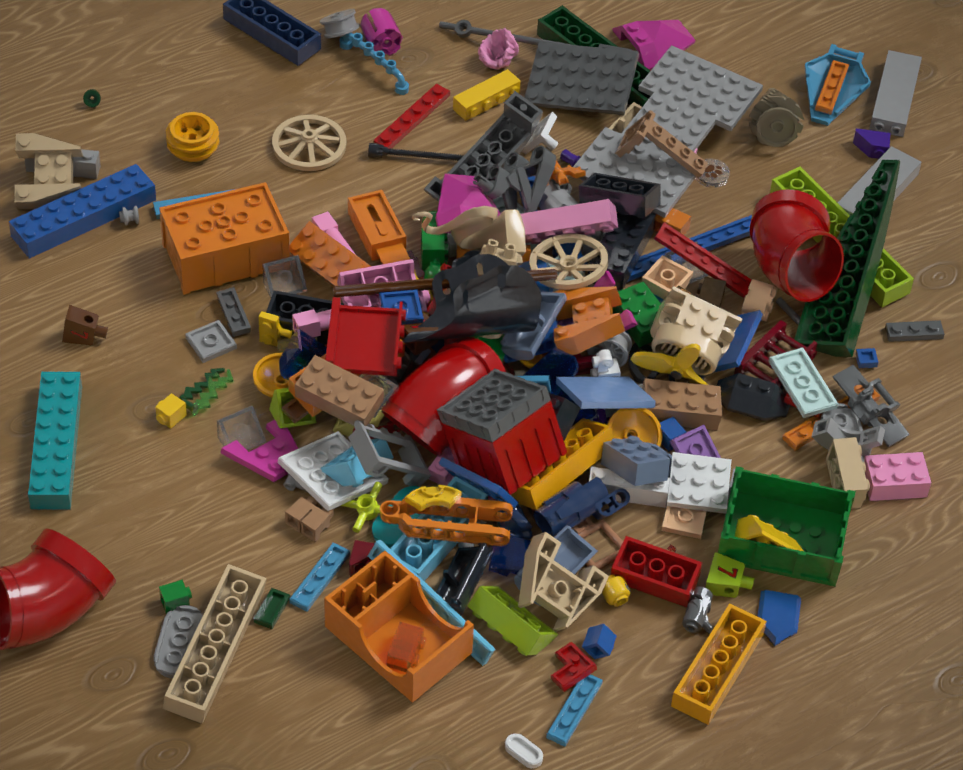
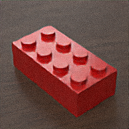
(657, 571)

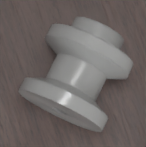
(129, 215)

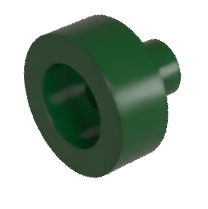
(92, 102)

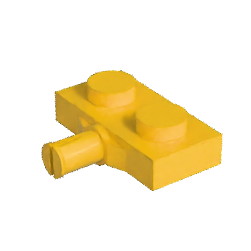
(270, 329)

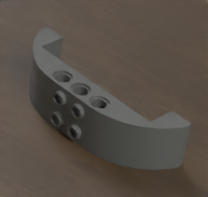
(505, 136)

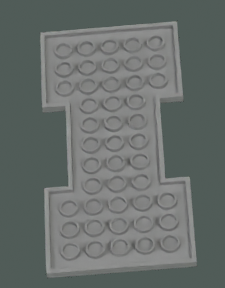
(688, 102)

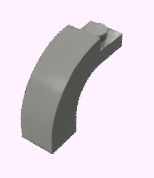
(827, 430)

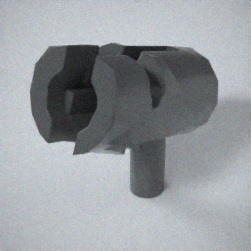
(697, 610)

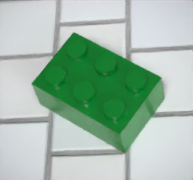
(643, 306)

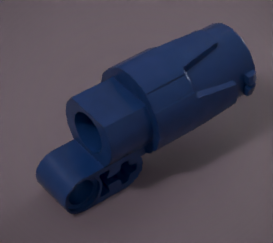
(577, 504)

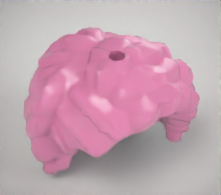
(498, 49)

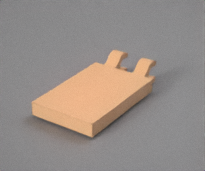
(684, 521)

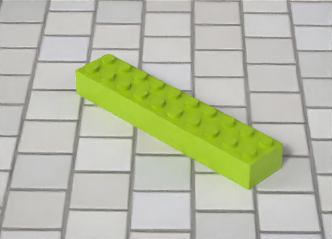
(891, 278)

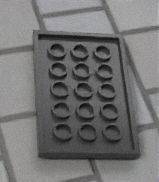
(582, 78)

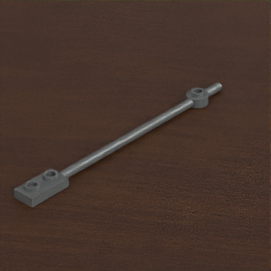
(465, 24)

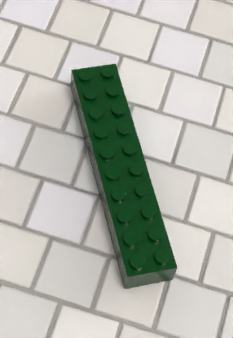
(568, 28)

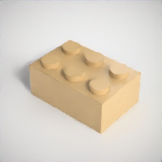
(847, 468)

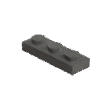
(233, 312)
(914, 330)

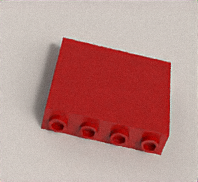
(366, 338)

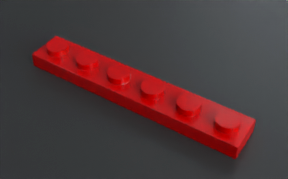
(413, 116)
(703, 259)

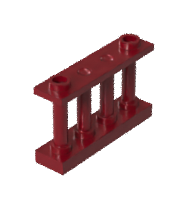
(767, 344)

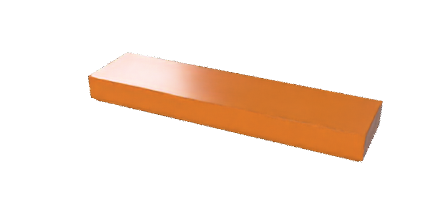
(832, 87)

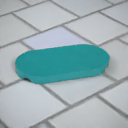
(390, 532)

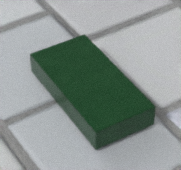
(271, 608)

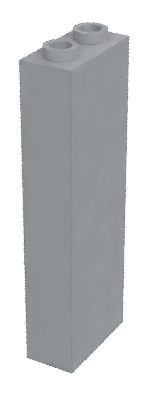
(895, 93)
(908, 172)

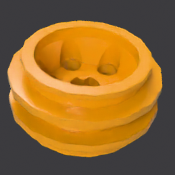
(192, 136)

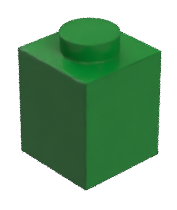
(174, 595)

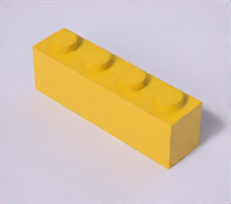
(486, 95)

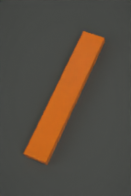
(802, 433)

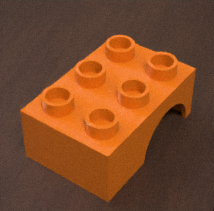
(367, 615)

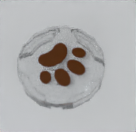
(715, 174)

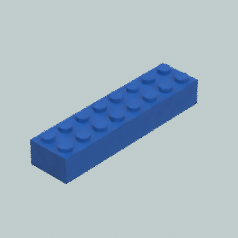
(81, 210)

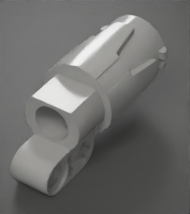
(557, 196)

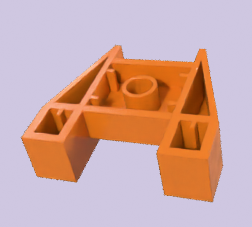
(591, 318)

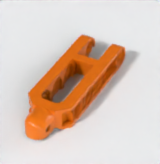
(472, 532)

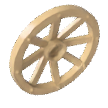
(309, 140)
(569, 264)

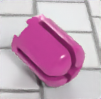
(381, 31)

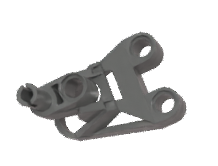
(514, 178)

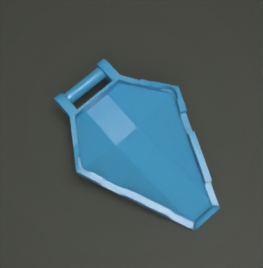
(853, 86)

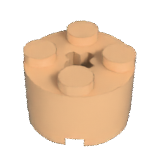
(760, 298)

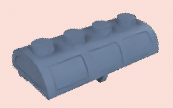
(525, 344)
(572, 553)

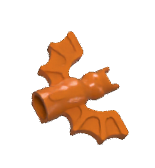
(559, 174)

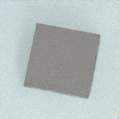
(211, 341)

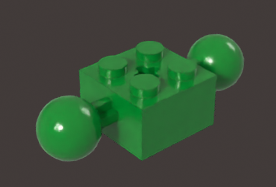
(433, 250)

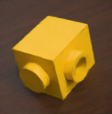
(170, 411)

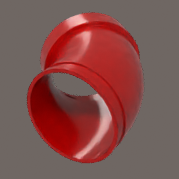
(779, 228)
(435, 383)
(49, 590)

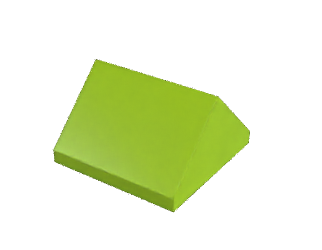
(279, 399)

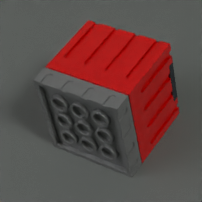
(503, 429)

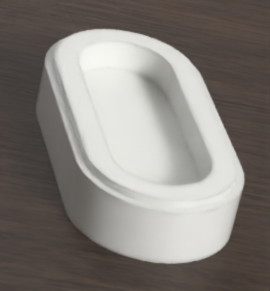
(524, 750)

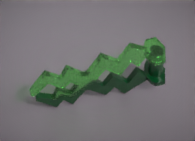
(211, 385)

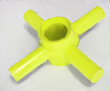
(366, 506)

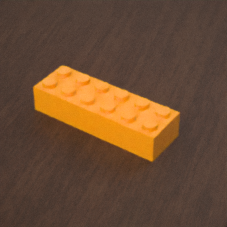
(583, 449)
(718, 664)

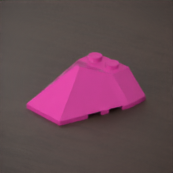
(654, 38)
(459, 195)

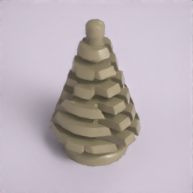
(776, 119)

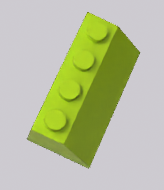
(514, 623)

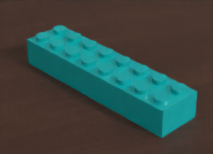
(55, 441)

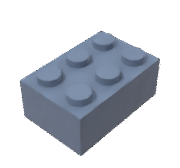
(635, 461)

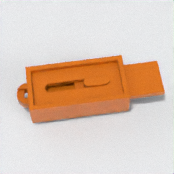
(378, 227)

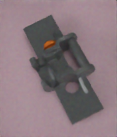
(865, 407)

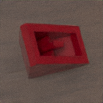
(359, 556)

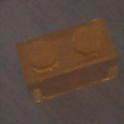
(405, 647)

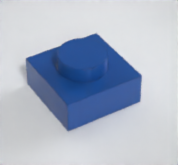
(866, 358)

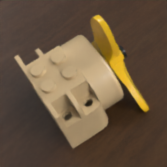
(688, 337)

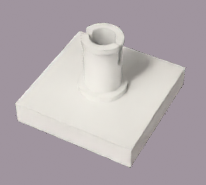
(541, 135)

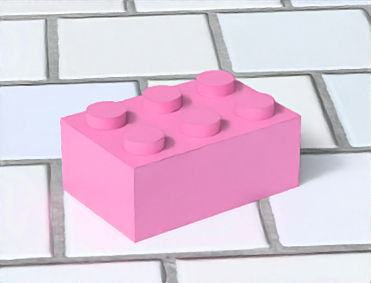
(897, 476)

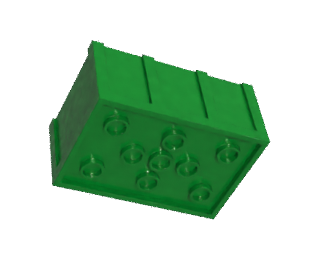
(805, 511)

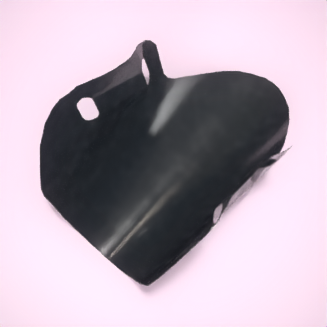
(483, 305)

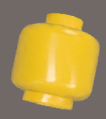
(616, 591)

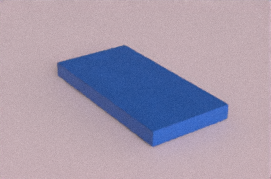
(741, 341)
(484, 485)

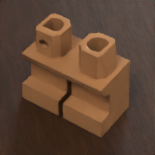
(308, 518)

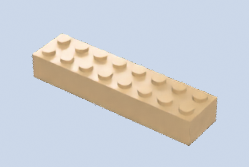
(214, 644)

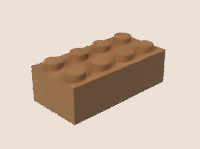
(339, 392)
(686, 402)

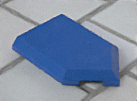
(781, 614)

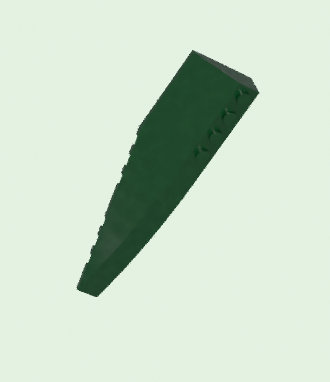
(838, 315)

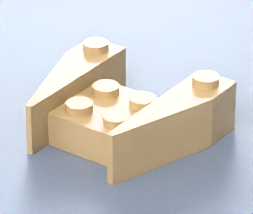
(52, 170)
(556, 586)

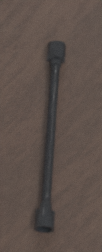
(379, 150)

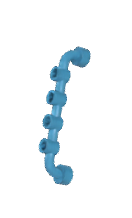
(356, 40)

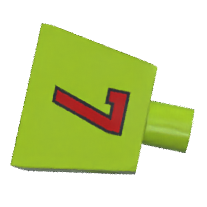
(727, 577)

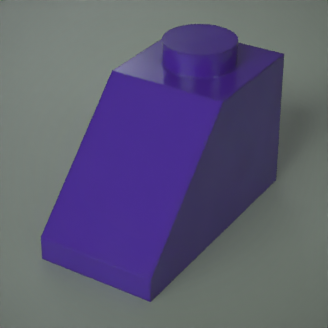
(871, 142)

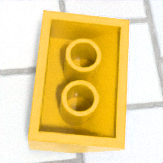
(757, 530)

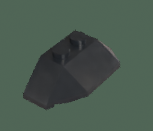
(753, 397)

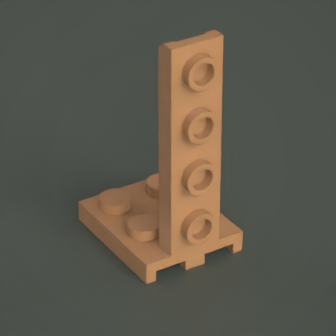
(664, 140)

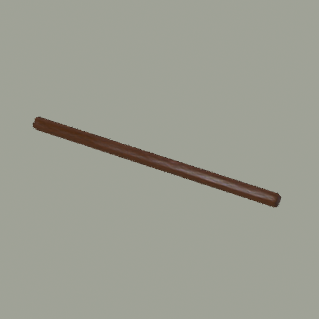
(420, 285)

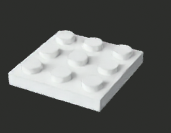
(699, 482)

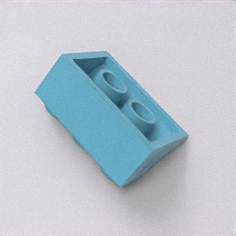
(347, 468)

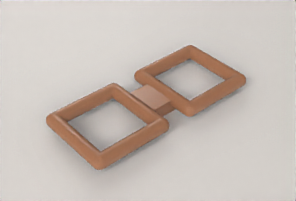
(588, 527)

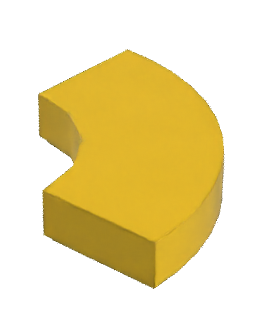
(430, 496)

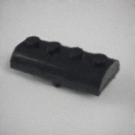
(464, 575)

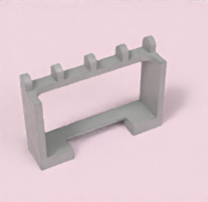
(377, 466)

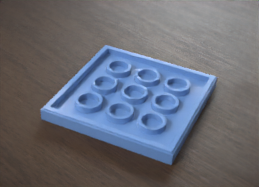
(605, 392)

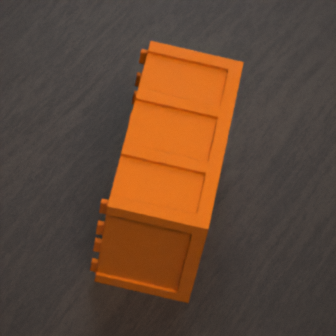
(223, 236)

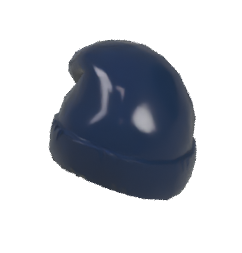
(518, 524)

